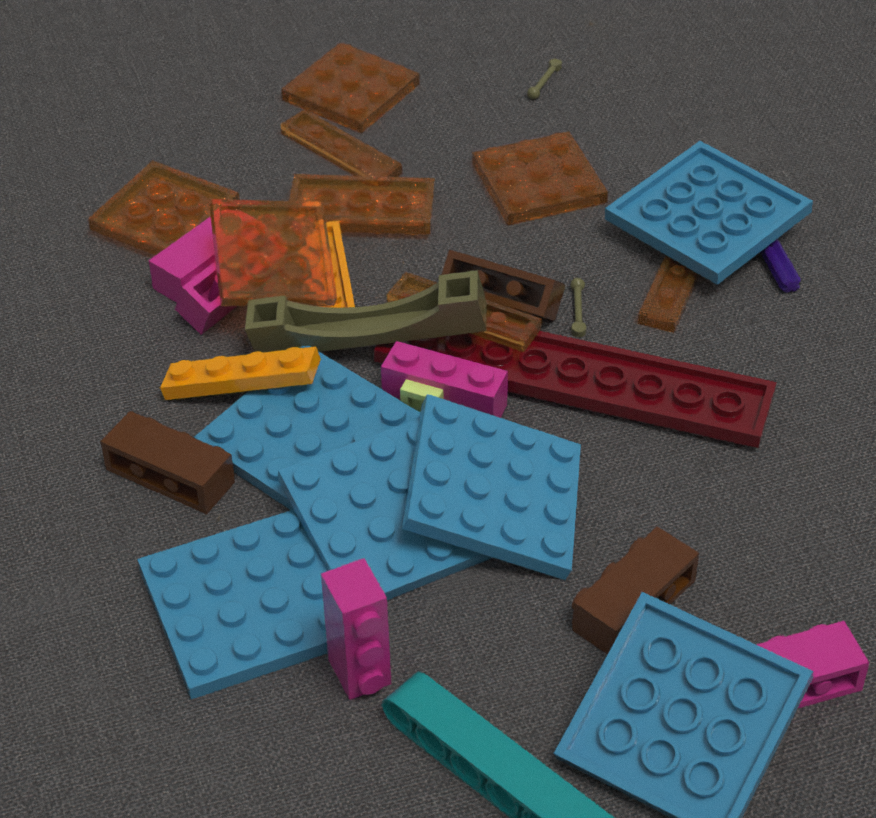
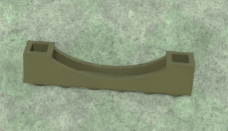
(445, 309)

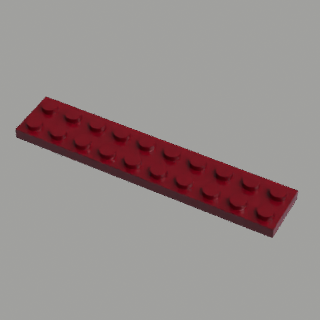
(621, 383)

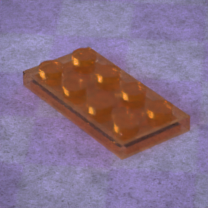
(370, 202)

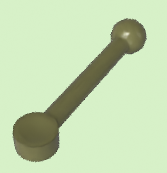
(554, 65)
(578, 328)

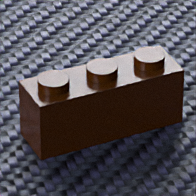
(510, 285)
(168, 461)
(653, 565)

